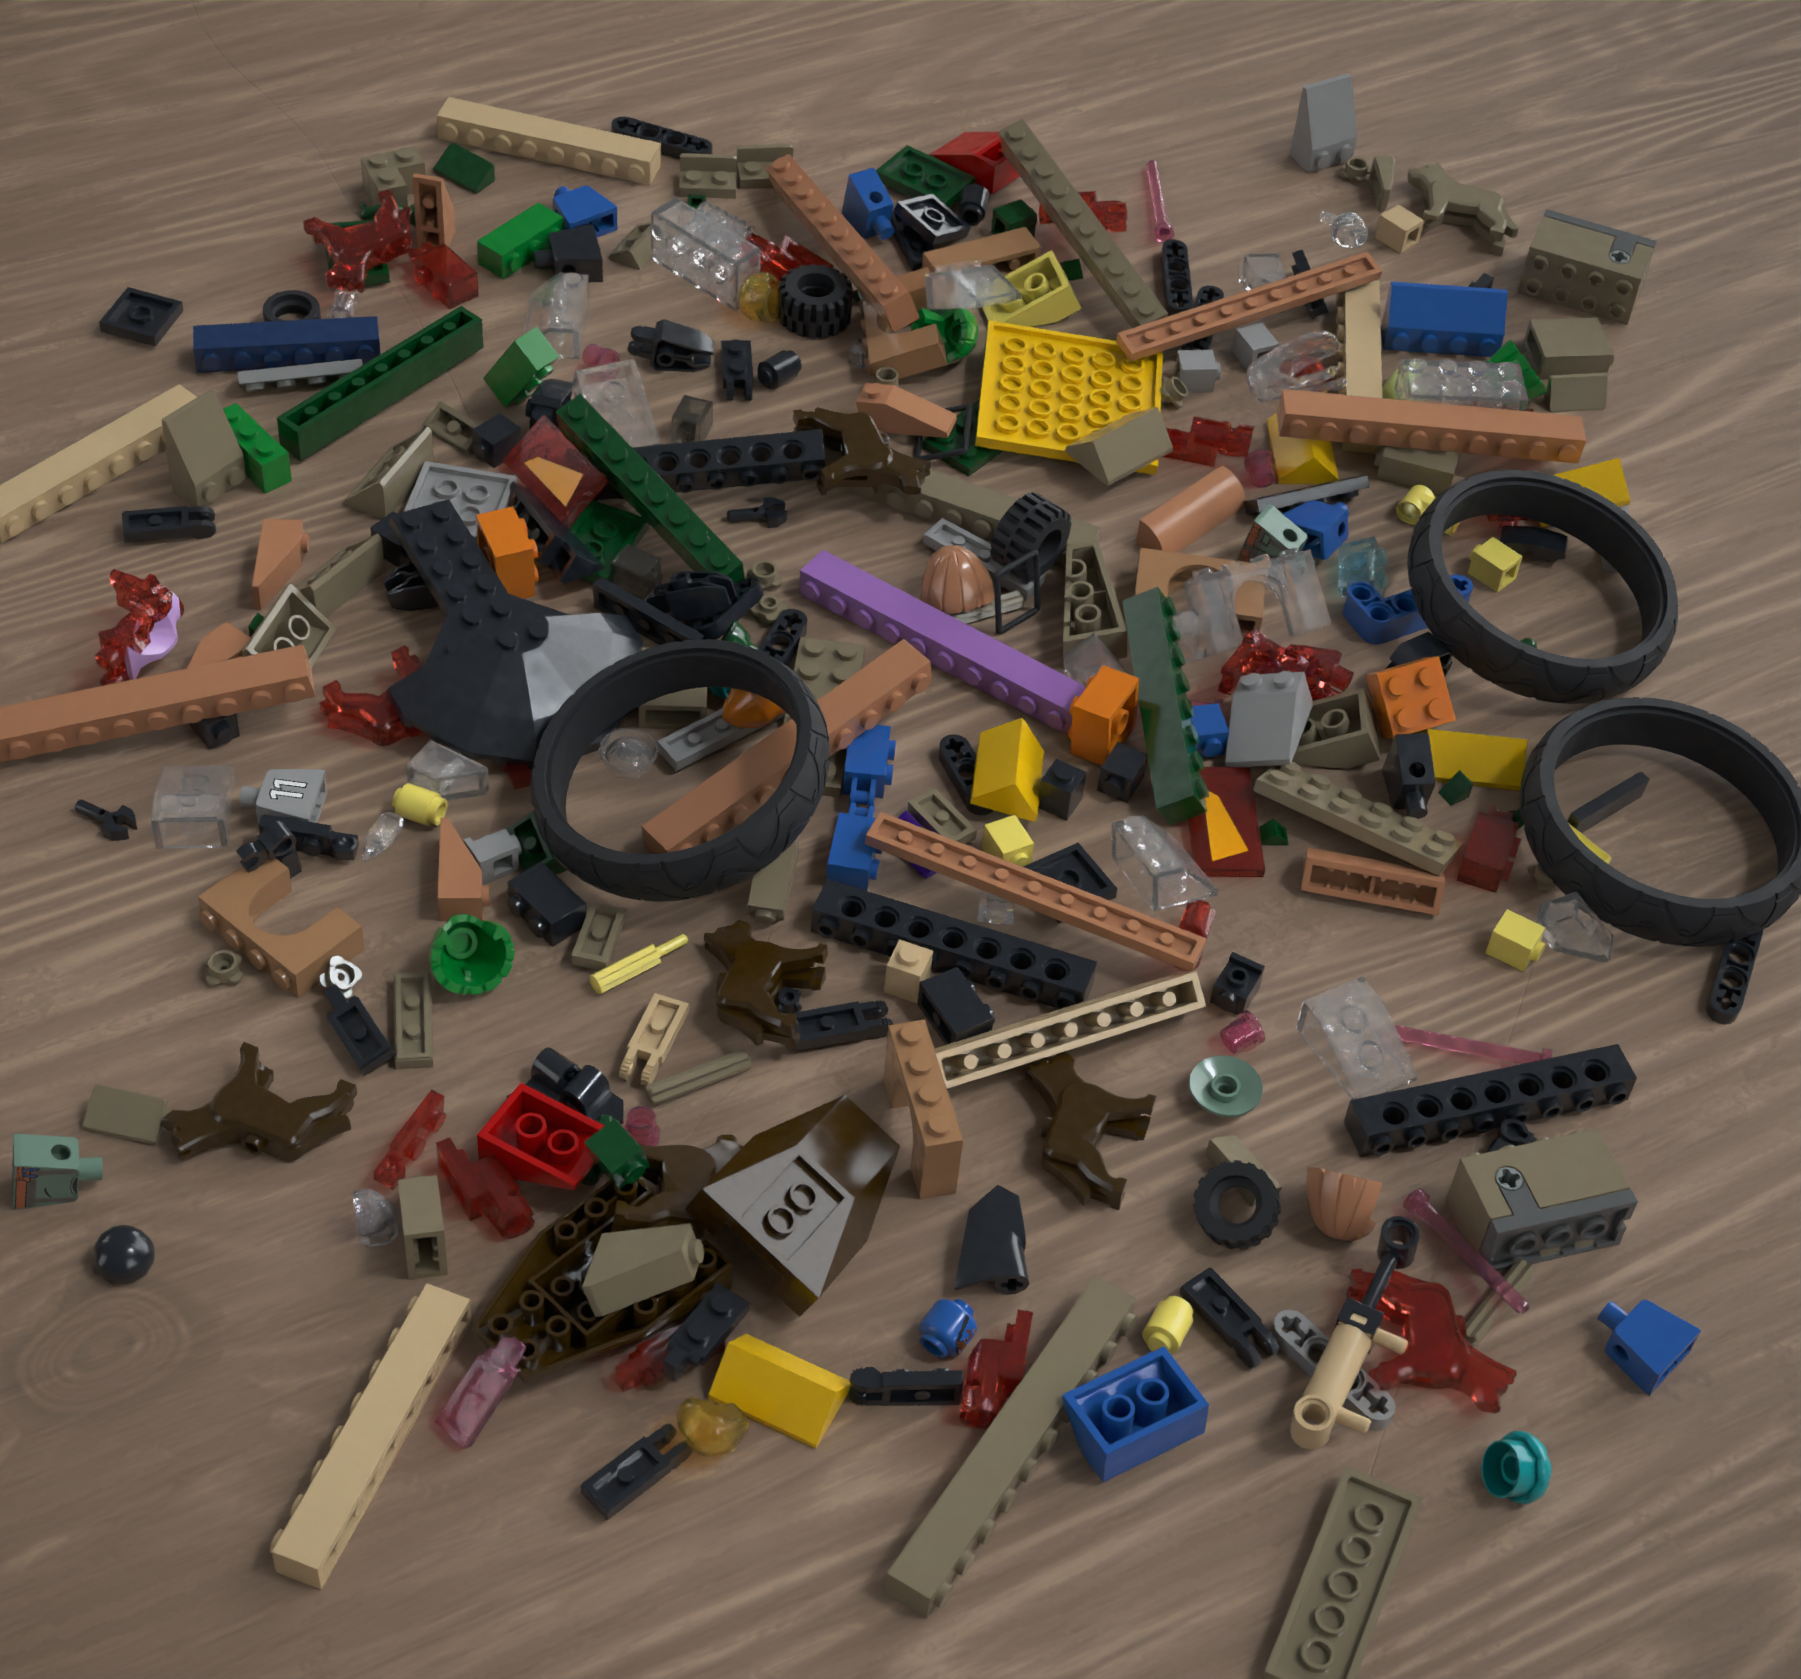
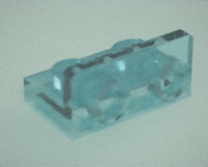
(1362, 562)

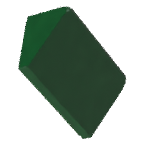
(465, 168)
(533, 846)

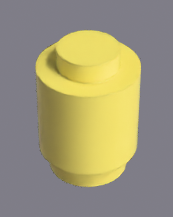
(419, 804)
(1168, 1324)

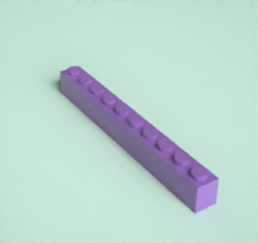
(941, 639)

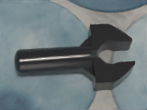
(771, 512)
(112, 820)

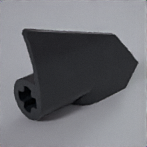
(579, 1089)
(994, 1244)

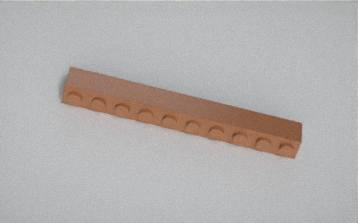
(842, 243)
(1430, 426)
(155, 702)
(755, 775)

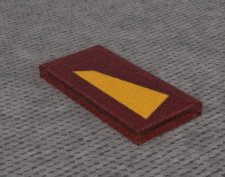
(555, 471)
(1228, 834)

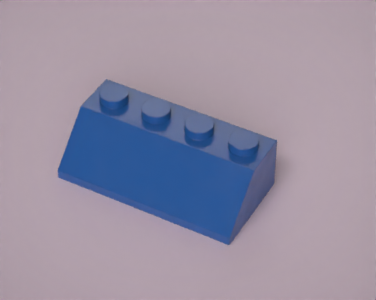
(1444, 319)

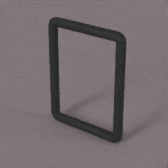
(968, 408)
(997, 591)

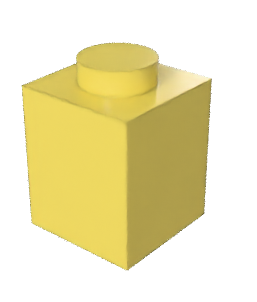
(1494, 564)
(1008, 841)
(1516, 941)

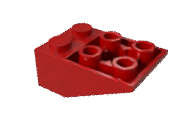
(979, 156)

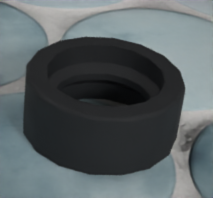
(291, 302)

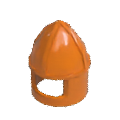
(749, 709)

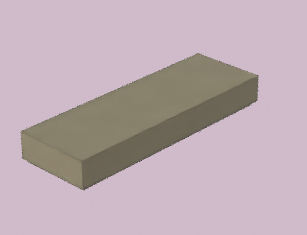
(413, 1020)

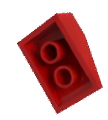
(539, 1139)

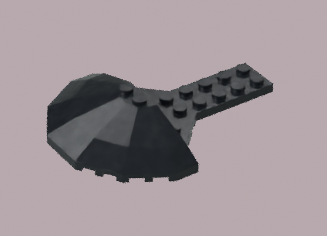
(498, 657)

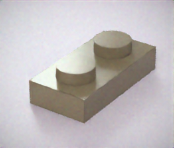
(941, 817)
(598, 936)

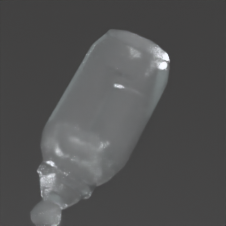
(381, 835)

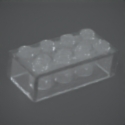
(702, 251)
(1462, 383)

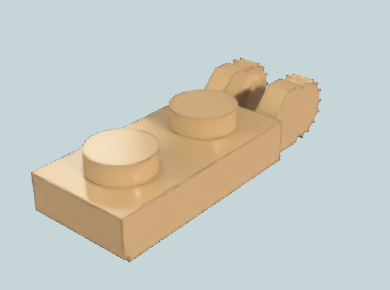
(654, 1036)

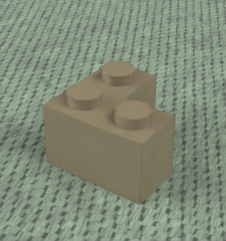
(391, 172)

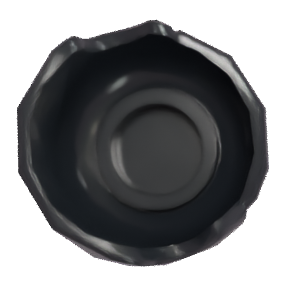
(123, 1254)

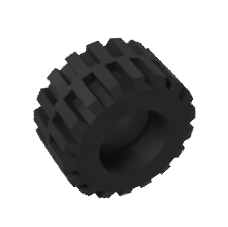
(815, 301)
(1029, 526)

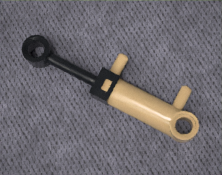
(1352, 1339)

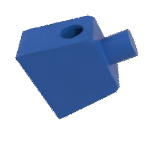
(868, 205)
(585, 207)
(1324, 525)
(1647, 1341)

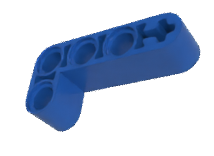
(1388, 618)

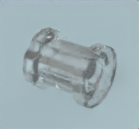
(343, 304)

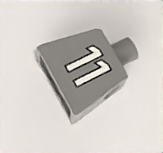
(288, 794)

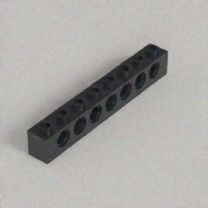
(733, 462)
(979, 952)
(1488, 1099)

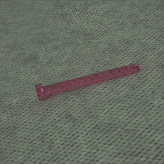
(1163, 230)
(1471, 1046)
(1418, 1203)

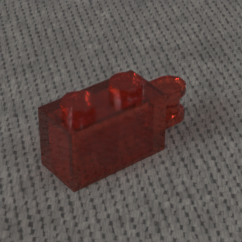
(444, 274)
(1488, 850)

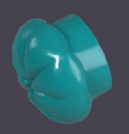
(1516, 1468)

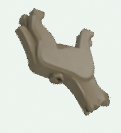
(1462, 205)

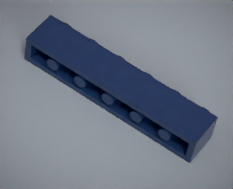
(284, 343)

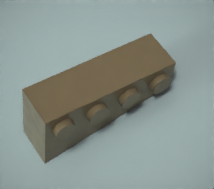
(1091, 601)

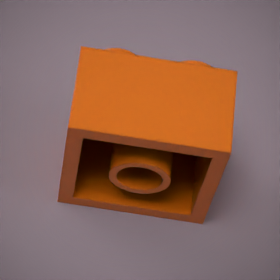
(508, 550)
(1410, 697)
(1103, 714)

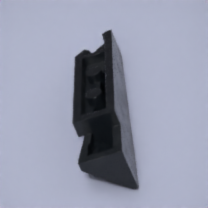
(553, 540)

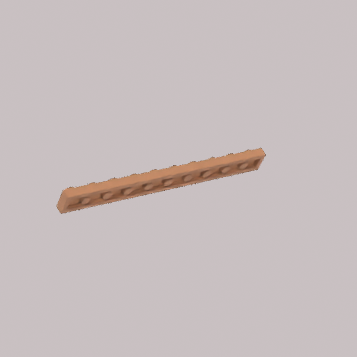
(1248, 306)
(1036, 891)

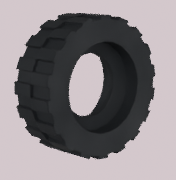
(1237, 1175)

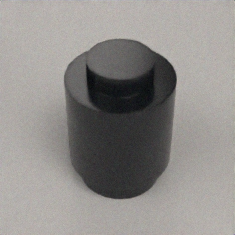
(973, 204)
(779, 369)

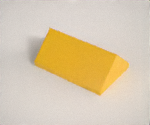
(1301, 459)
(1603, 478)
(1482, 758)
(1008, 770)
(778, 1389)

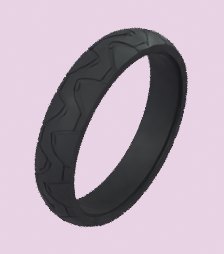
(1585, 517)
(650, 676)
(1629, 903)

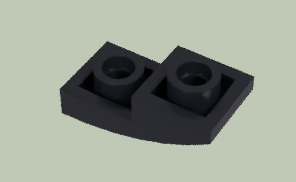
(1543, 543)

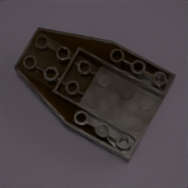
(803, 1195)
(545, 1297)

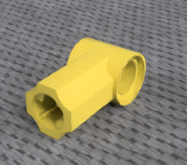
(1414, 505)

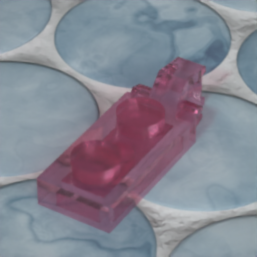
(481, 1391)

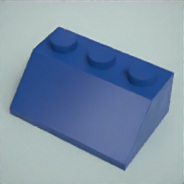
(1135, 1413)

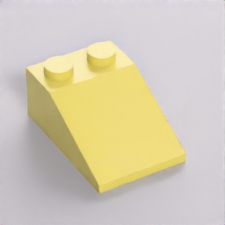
(1044, 295)

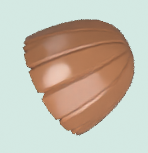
(956, 581)
(1341, 1203)

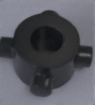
(789, 1000)

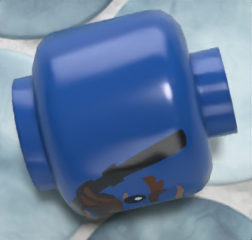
(947, 1328)

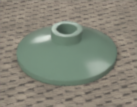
(1225, 1075)

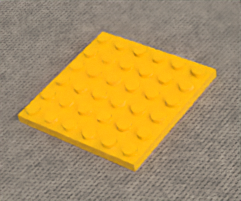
(1057, 388)

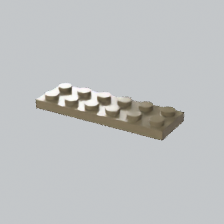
(822, 668)
(1359, 817)
(1344, 1581)

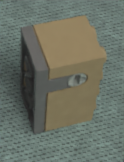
(1586, 266)
(1541, 1199)

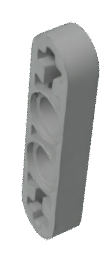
(1316, 1339)

